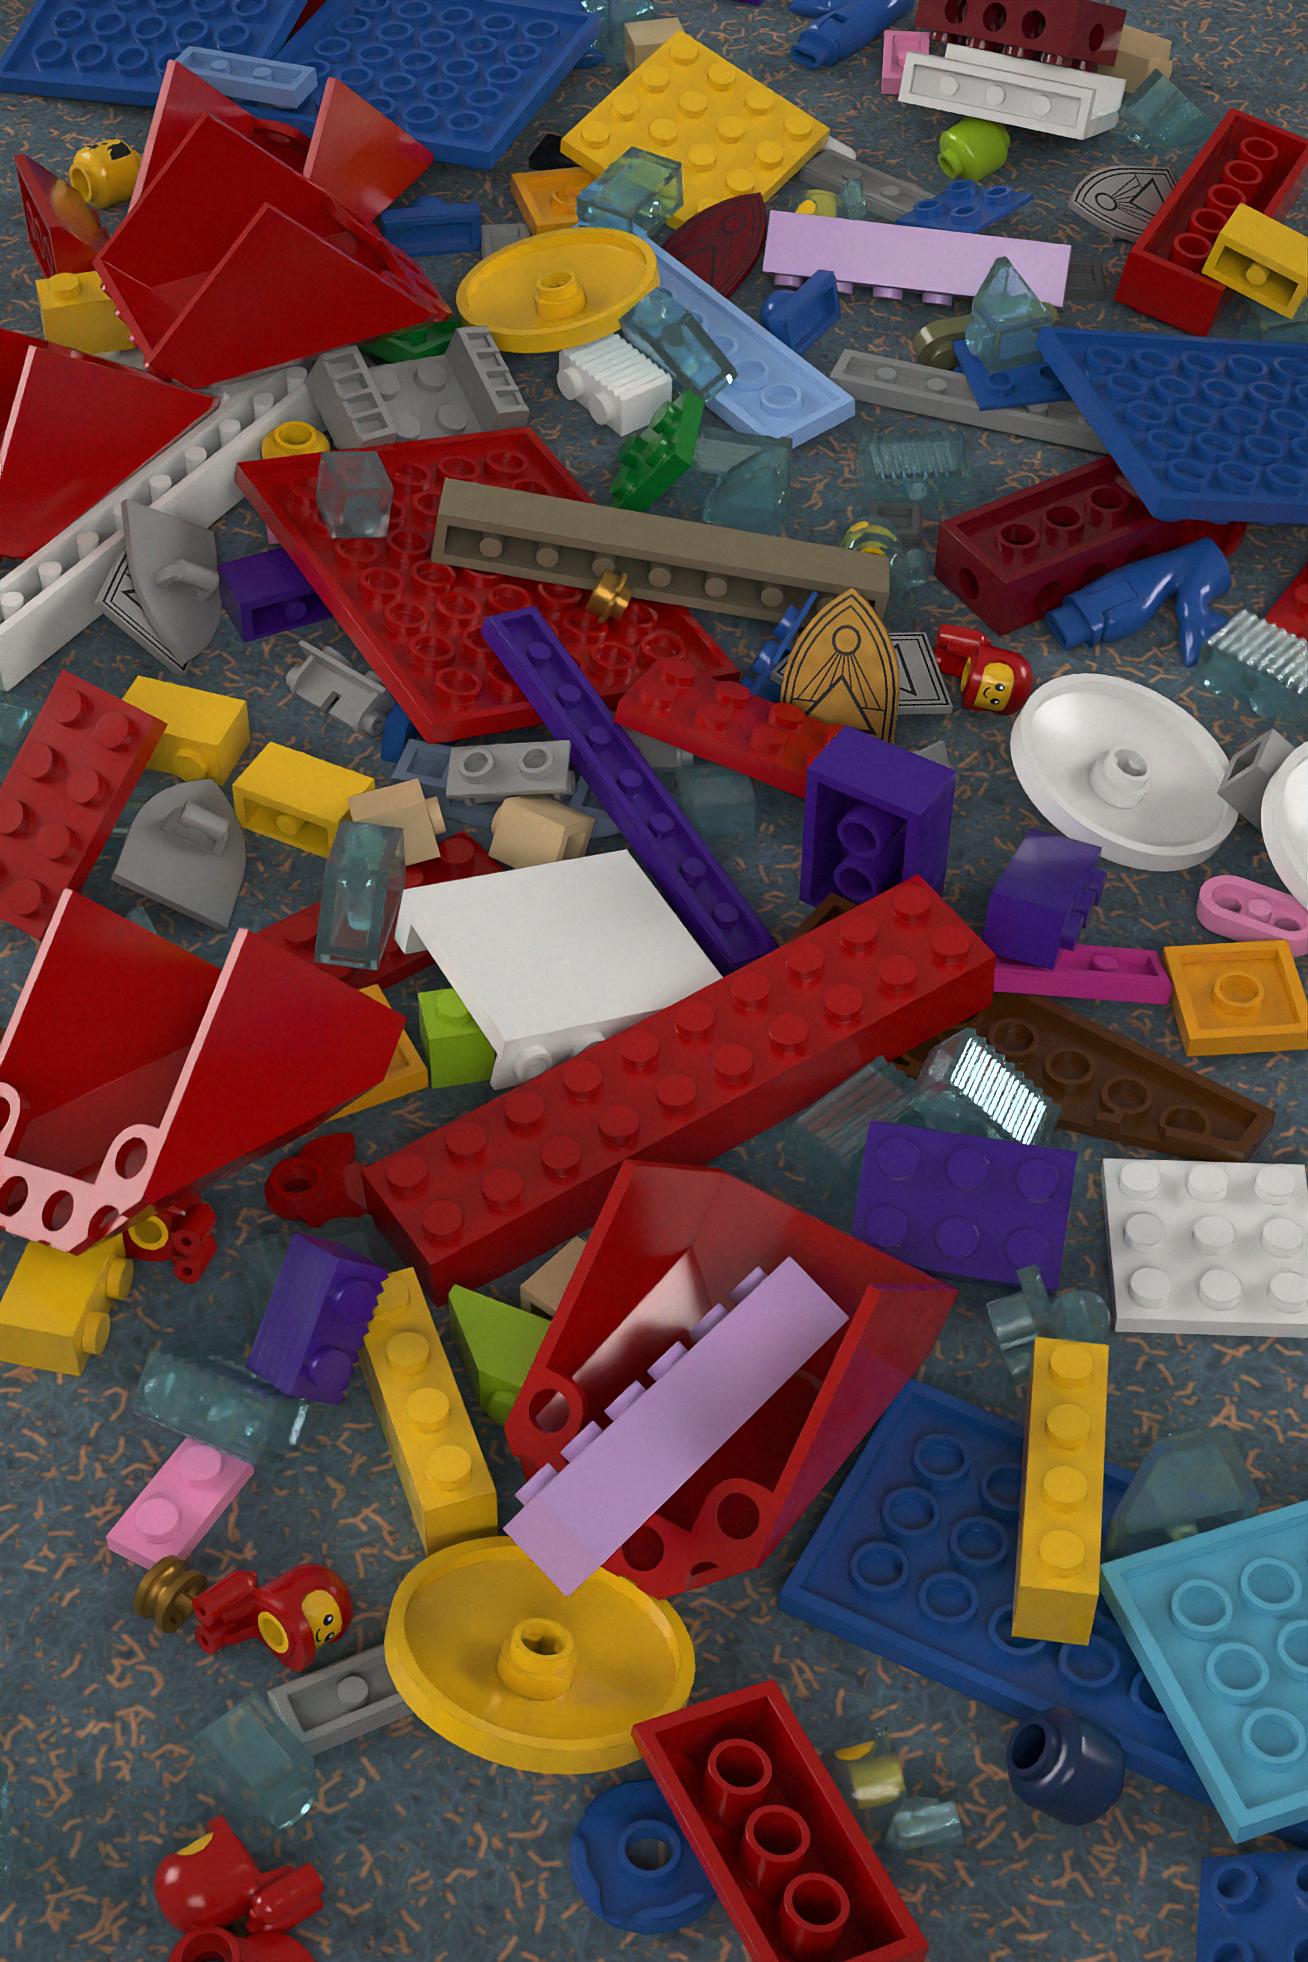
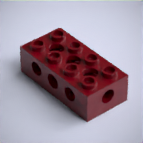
(1045, 31)
(1047, 541)

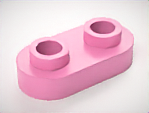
(1252, 912)

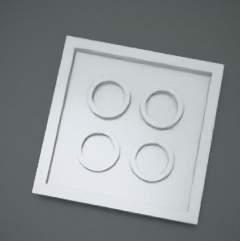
(1207, 1247)

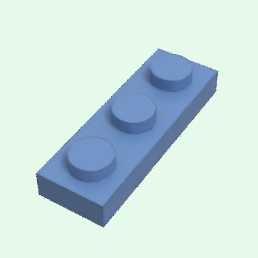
(251, 77)

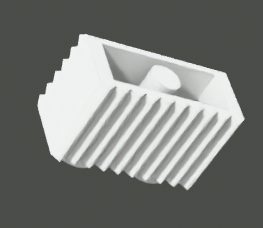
(614, 383)

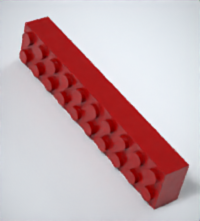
(677, 1087)

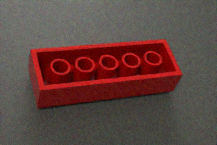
(1238, 164)

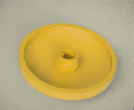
(558, 288)
(525, 1672)

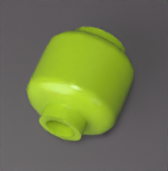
(973, 148)

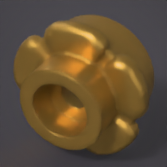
(609, 596)

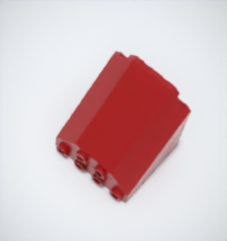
(351, 153)
(252, 267)
(77, 433)
(161, 1074)
(651, 1270)

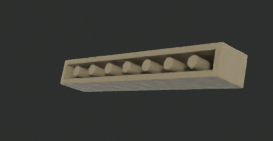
(662, 555)

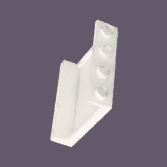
(1013, 91)
(555, 955)

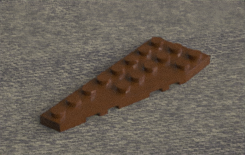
(1099, 1077)

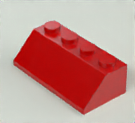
(58, 221)
(776, 1833)

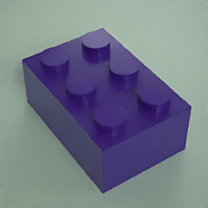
(873, 819)
(964, 1204)

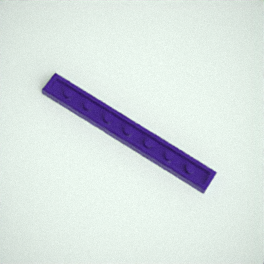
(629, 790)

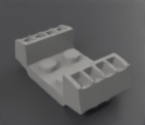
(417, 398)

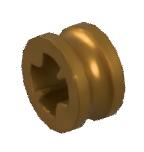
(169, 1593)

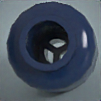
(1066, 1766)

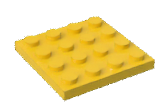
(706, 115)

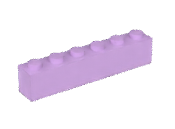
(906, 258)
(674, 1427)

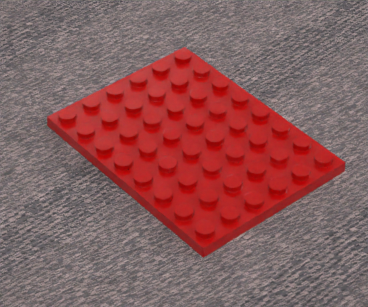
(425, 618)

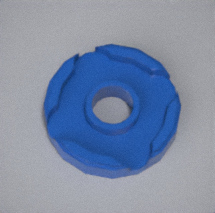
(616, 1888)

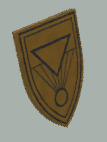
(846, 669)

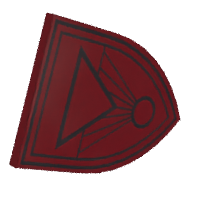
(722, 241)

